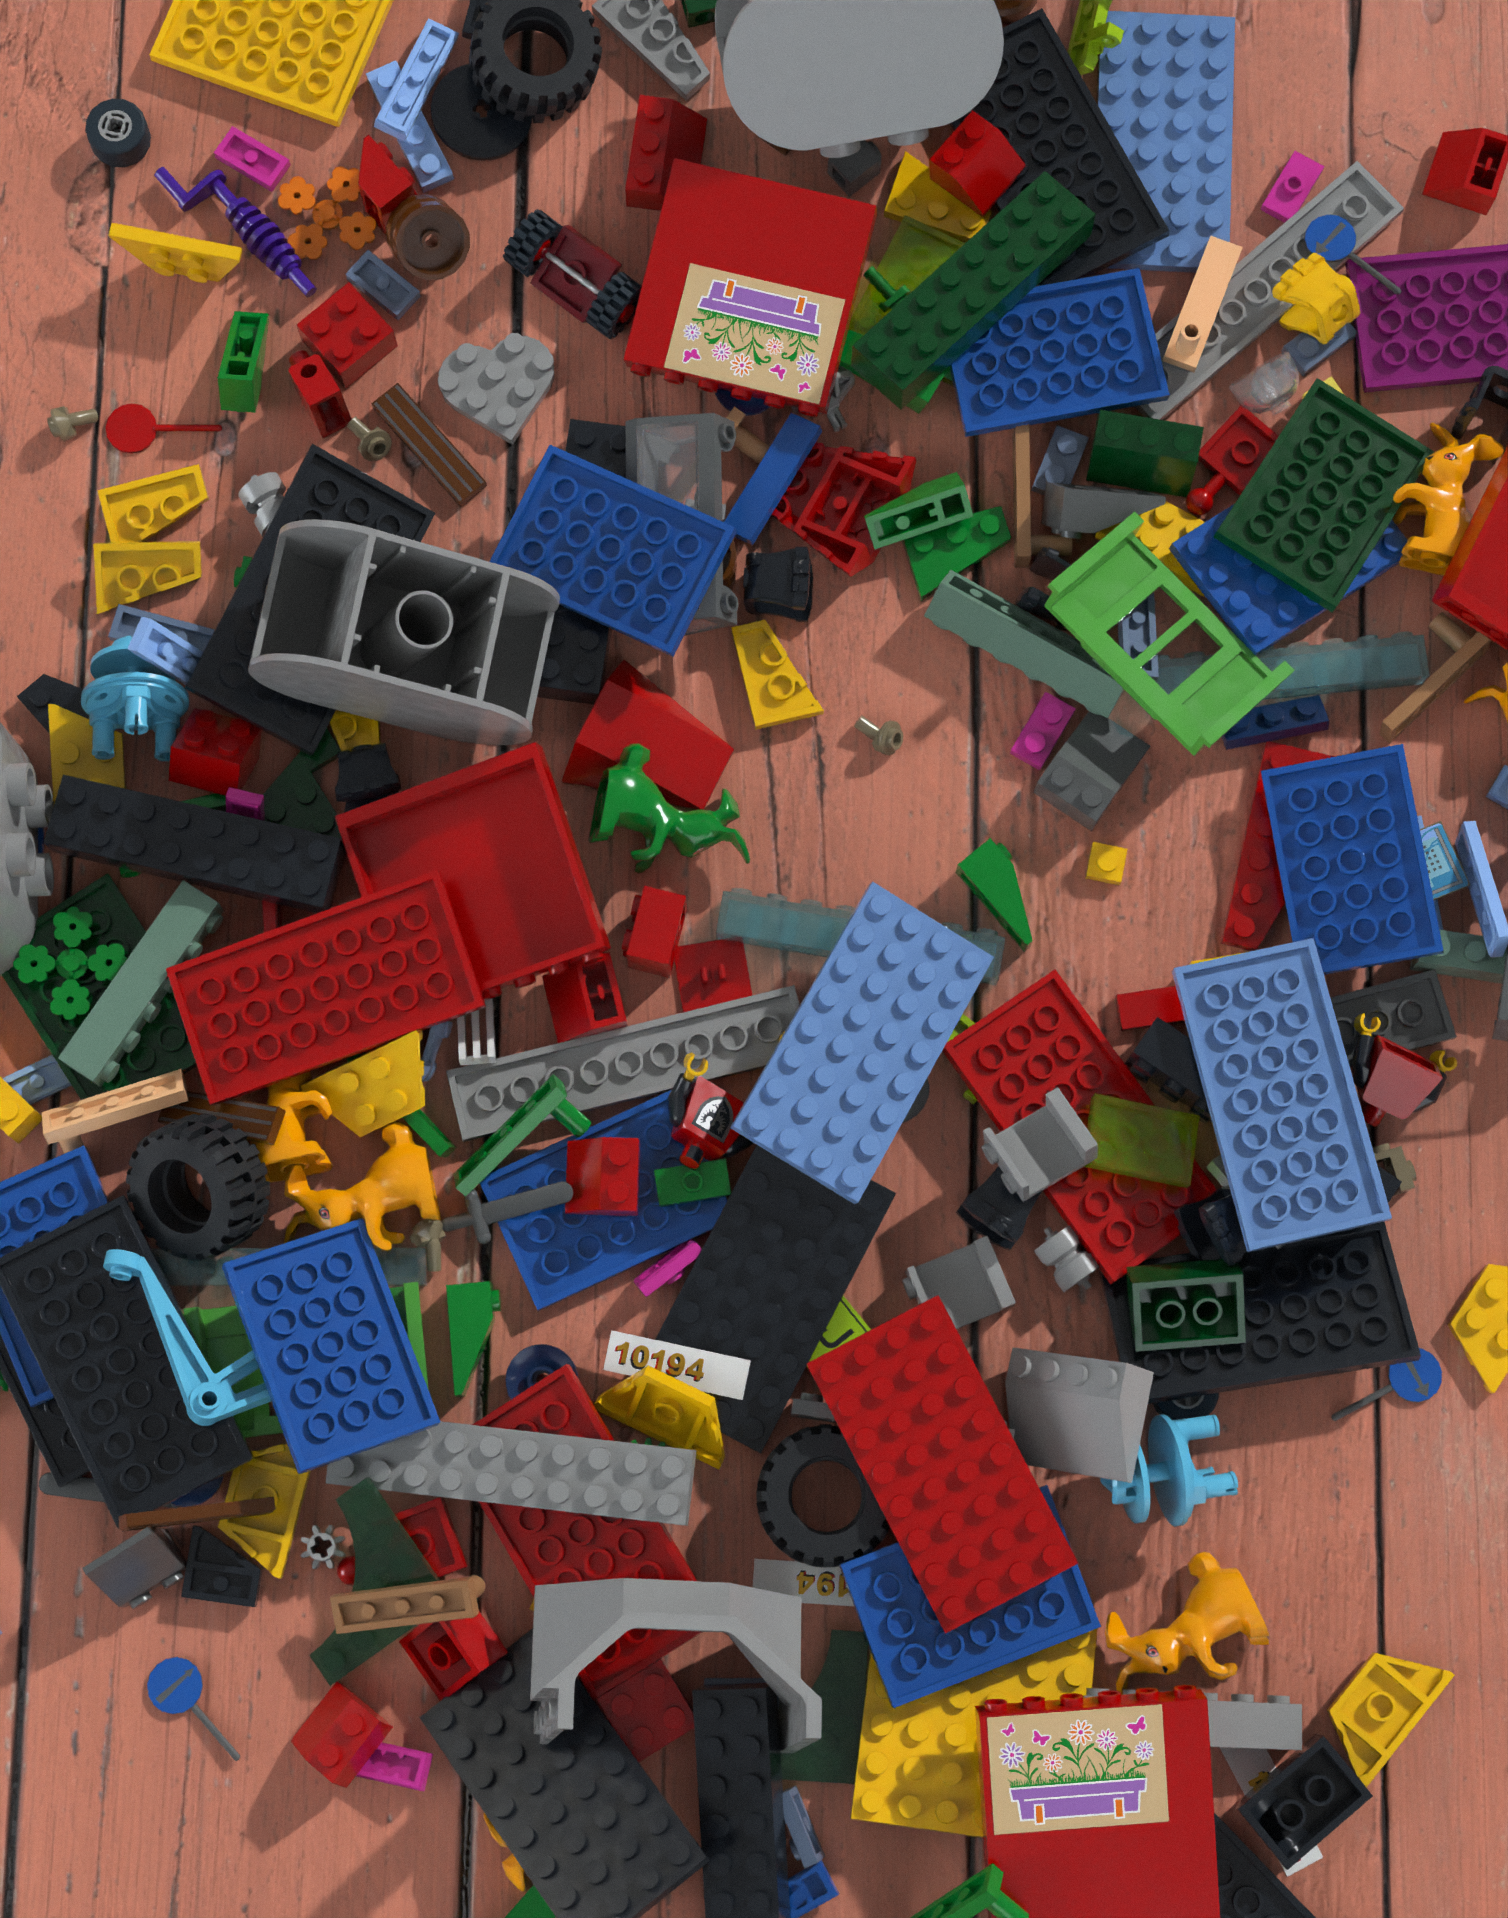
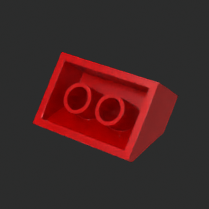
(661, 133)

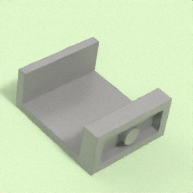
(1041, 1147)
(966, 1282)

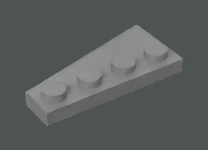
(657, 40)

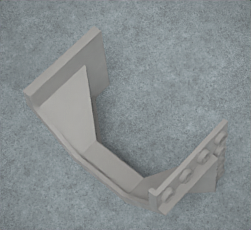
(586, 1617)

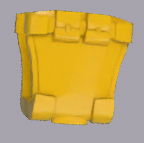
(1320, 296)

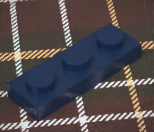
(1278, 722)

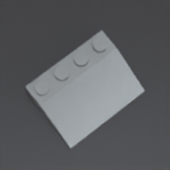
(1077, 1412)

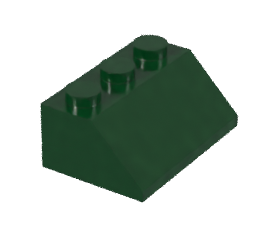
(1144, 453)
(1186, 1305)

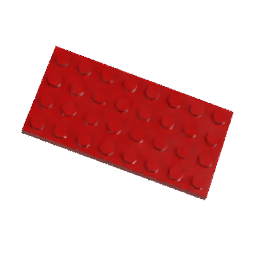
(325, 987)
(1051, 1042)
(942, 1463)
(579, 1546)

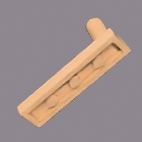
(1202, 304)
(115, 1106)

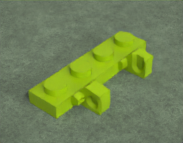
(1092, 34)

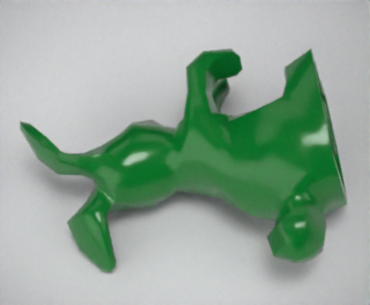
(635, 803)

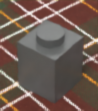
(856, 169)

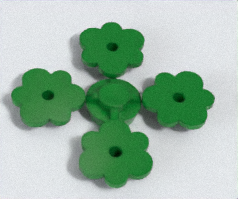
(70, 963)

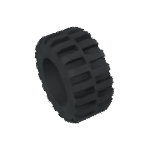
(526, 93)
(166, 1203)
(778, 1514)

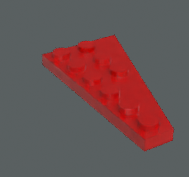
(1257, 884)

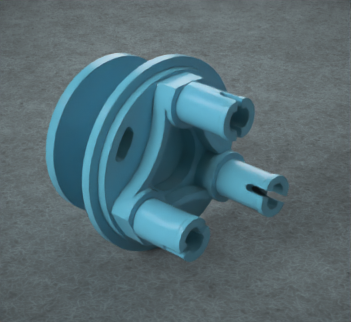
(131, 697)
(1172, 1472)

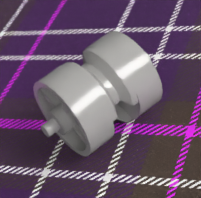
(262, 497)
(1070, 1262)

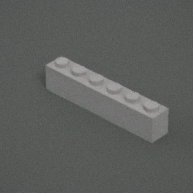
(1248, 1723)

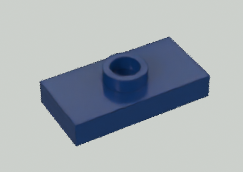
(810, 1889)

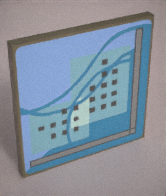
(1442, 862)

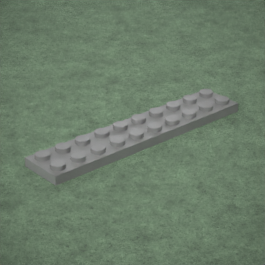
(1249, 303)
(625, 1060)
(531, 1471)

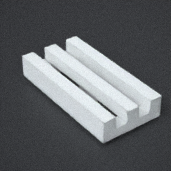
(477, 1058)

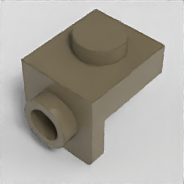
(1396, 1165)

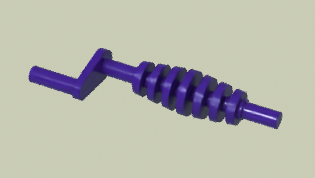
(254, 229)

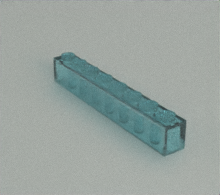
(1326, 667)
(813, 928)

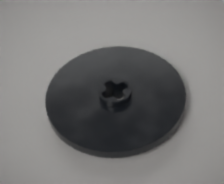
(464, 129)

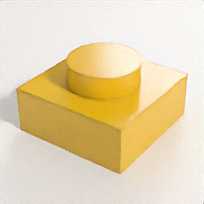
(1106, 863)

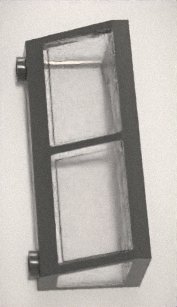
(683, 462)

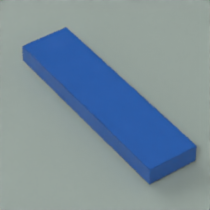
(772, 477)

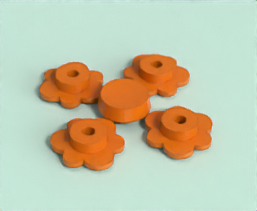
(326, 213)

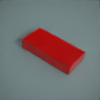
(1141, 1008)

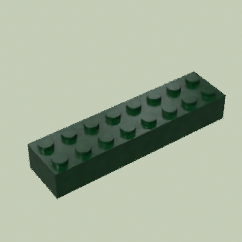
(972, 290)

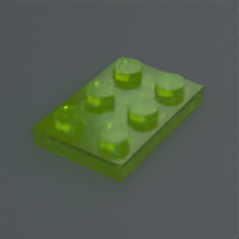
(1143, 1140)

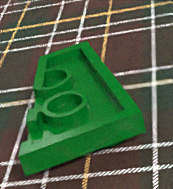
(954, 547)

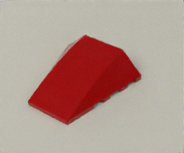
(835, 493)
(632, 710)

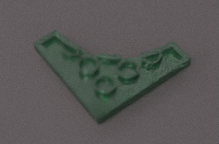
(382, 1559)
(843, 1695)

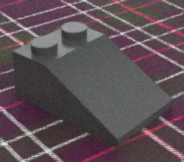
(1090, 509)
(1091, 769)
(138, 1567)

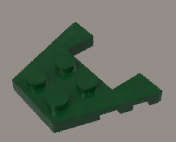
(297, 797)

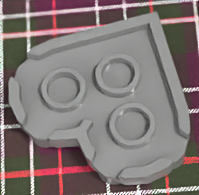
(498, 385)

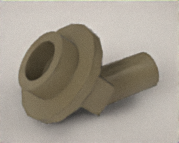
(63, 423)
(373, 443)
(885, 739)
(429, 1235)

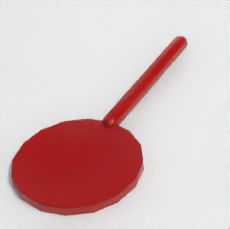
(134, 428)

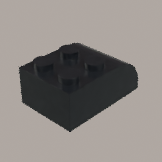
(1303, 1800)

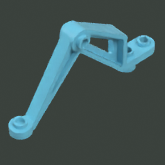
(188, 1364)

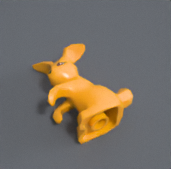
(1441, 501)
(291, 1142)
(392, 1183)
(1212, 1612)

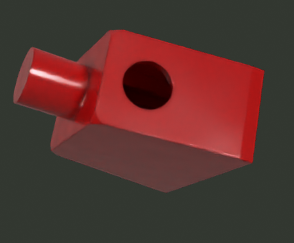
(315, 386)

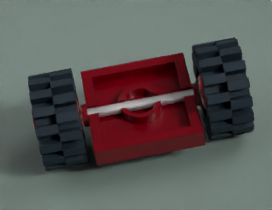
(574, 273)

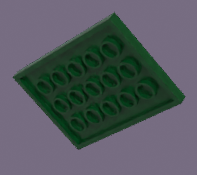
(1323, 495)
(162, 1042)

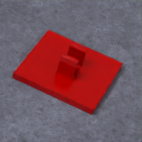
(711, 973)

